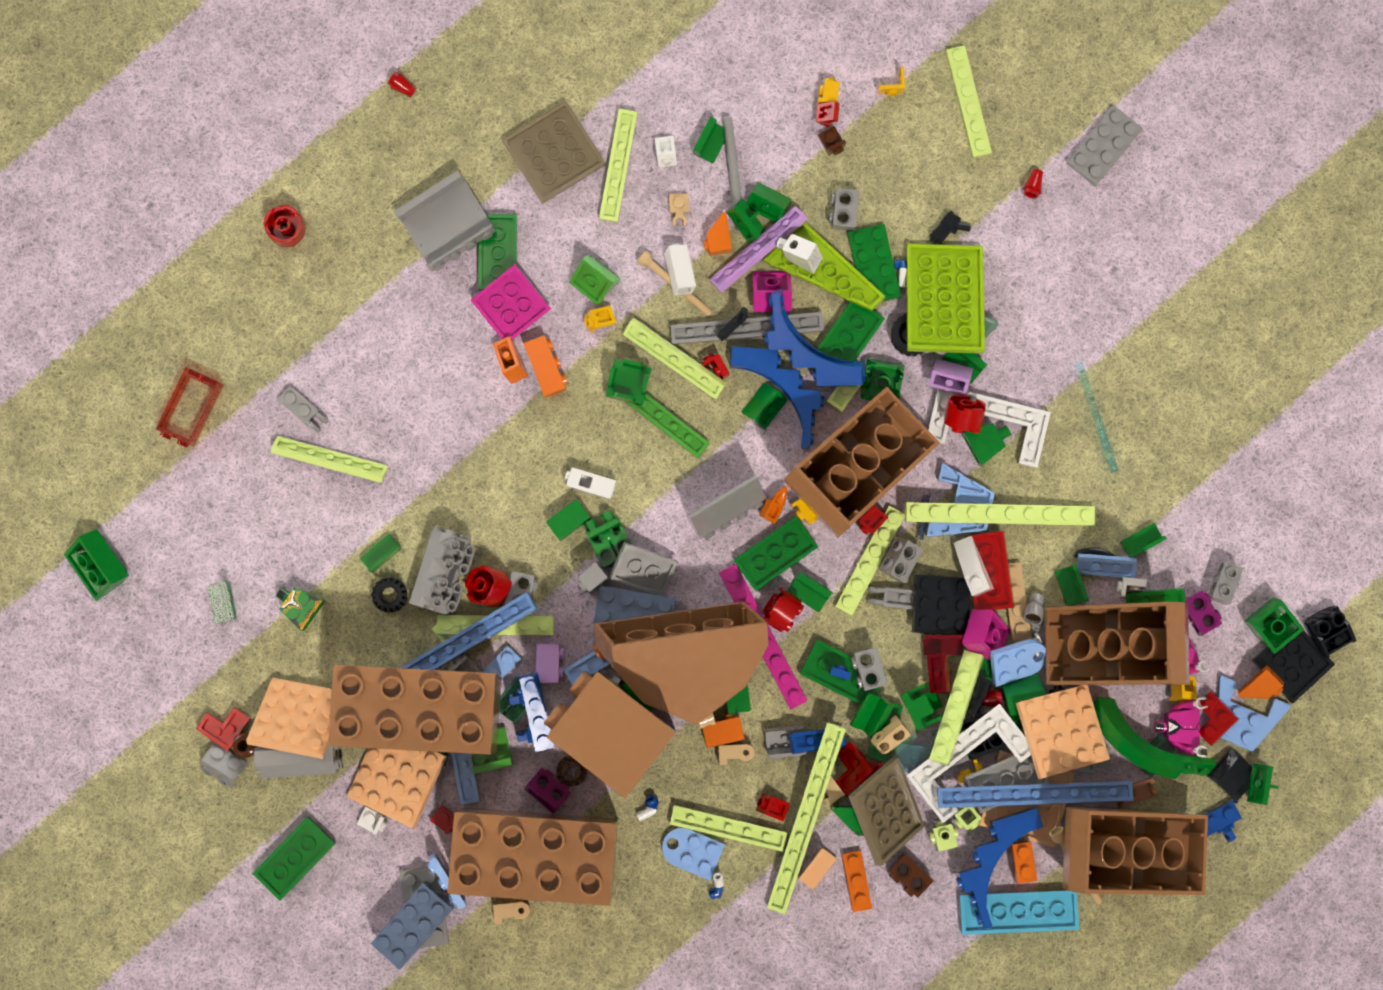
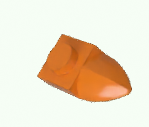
(774, 506)

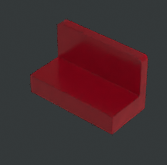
(942, 644)
(938, 673)

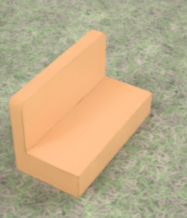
(817, 868)

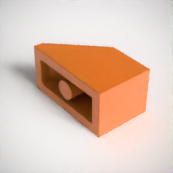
(718, 237)
(510, 360)
(1262, 685)

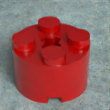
(282, 216)
(964, 414)
(487, 586)
(782, 609)

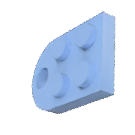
(1016, 661)
(694, 852)

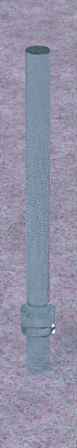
(1108, 452)

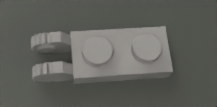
(301, 407)
(893, 598)

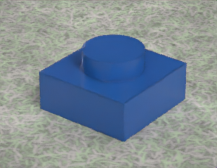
(840, 672)

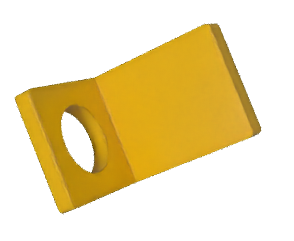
(893, 90)

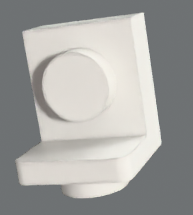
(665, 151)
(1133, 583)
(372, 820)

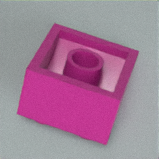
(765, 284)
(985, 632)

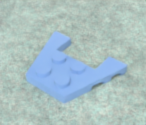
(966, 493)
(1252, 726)

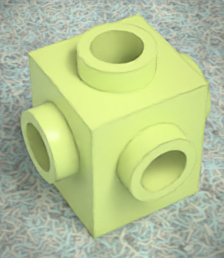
(970, 823)
(950, 838)

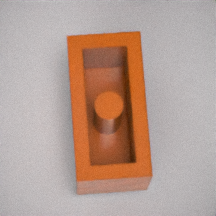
(724, 731)
(1023, 862)

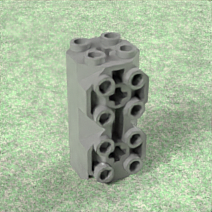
(442, 564)
(283, 764)

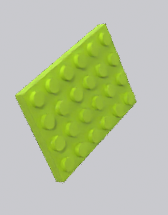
(945, 298)

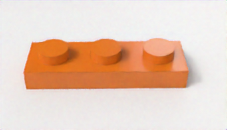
(857, 881)

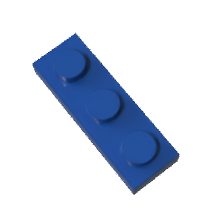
(807, 741)

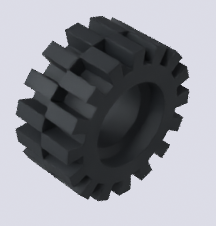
(389, 583)

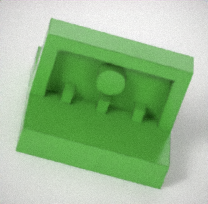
(593, 280)

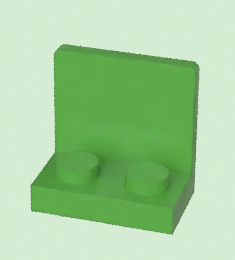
(498, 760)

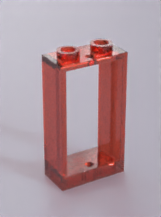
(174, 400)

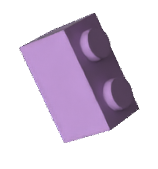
(951, 377)
(548, 662)

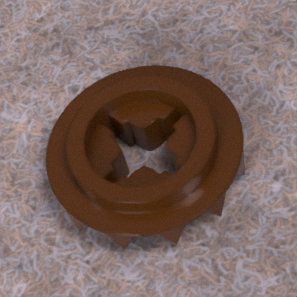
(562, 767)

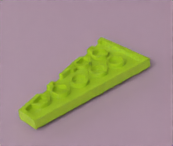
(832, 274)

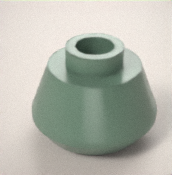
(990, 325)

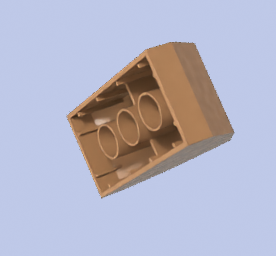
(861, 462)
(1118, 644)
(686, 658)
(1134, 851)

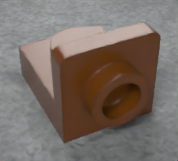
(832, 141)

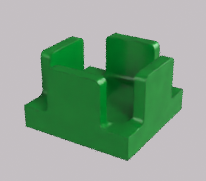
(628, 381)
(922, 706)

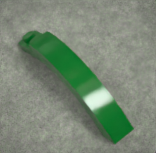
(1141, 752)

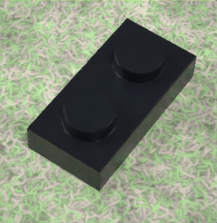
(978, 696)

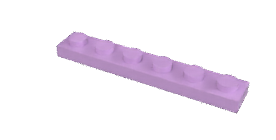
(758, 249)

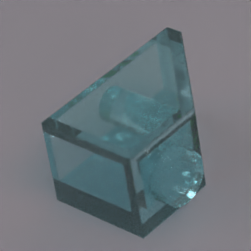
(911, 755)

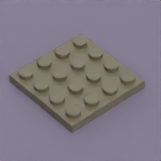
(554, 152)
(886, 811)

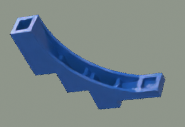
(765, 363)
(828, 370)
(1006, 832)

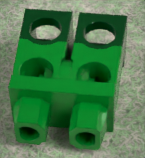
(604, 535)

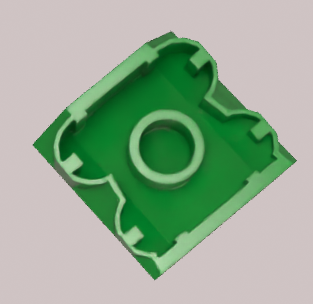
(880, 375)

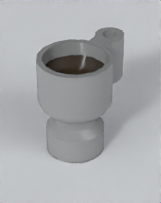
(1034, 611)

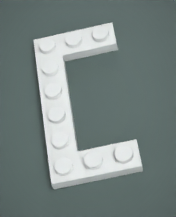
(1031, 418)
(994, 721)

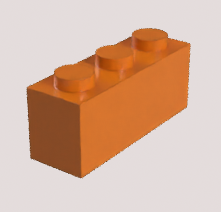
(545, 366)

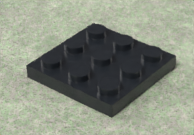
(940, 605)
(1297, 664)

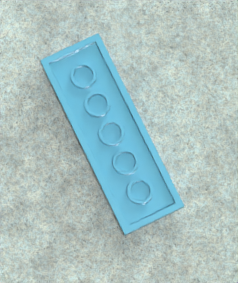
(1023, 912)

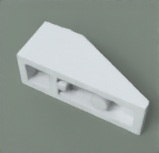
(973, 567)

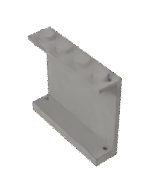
(445, 221)

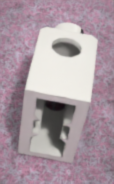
(801, 252)

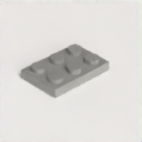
(643, 569)

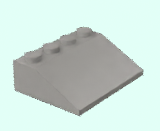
(727, 507)

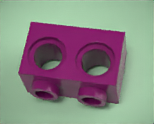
(1196, 615)
(544, 794)

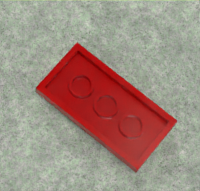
(995, 559)

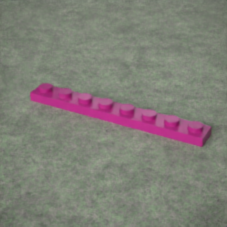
(773, 655)

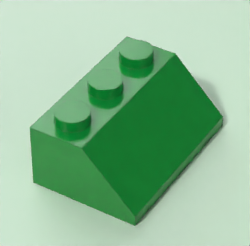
(96, 564)

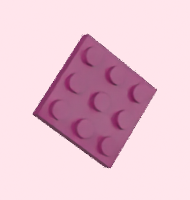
(510, 303)

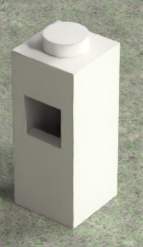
(680, 269)
(590, 483)

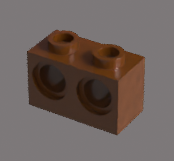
(913, 872)

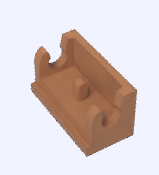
(1141, 791)

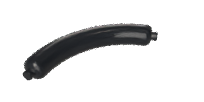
(1095, 551)

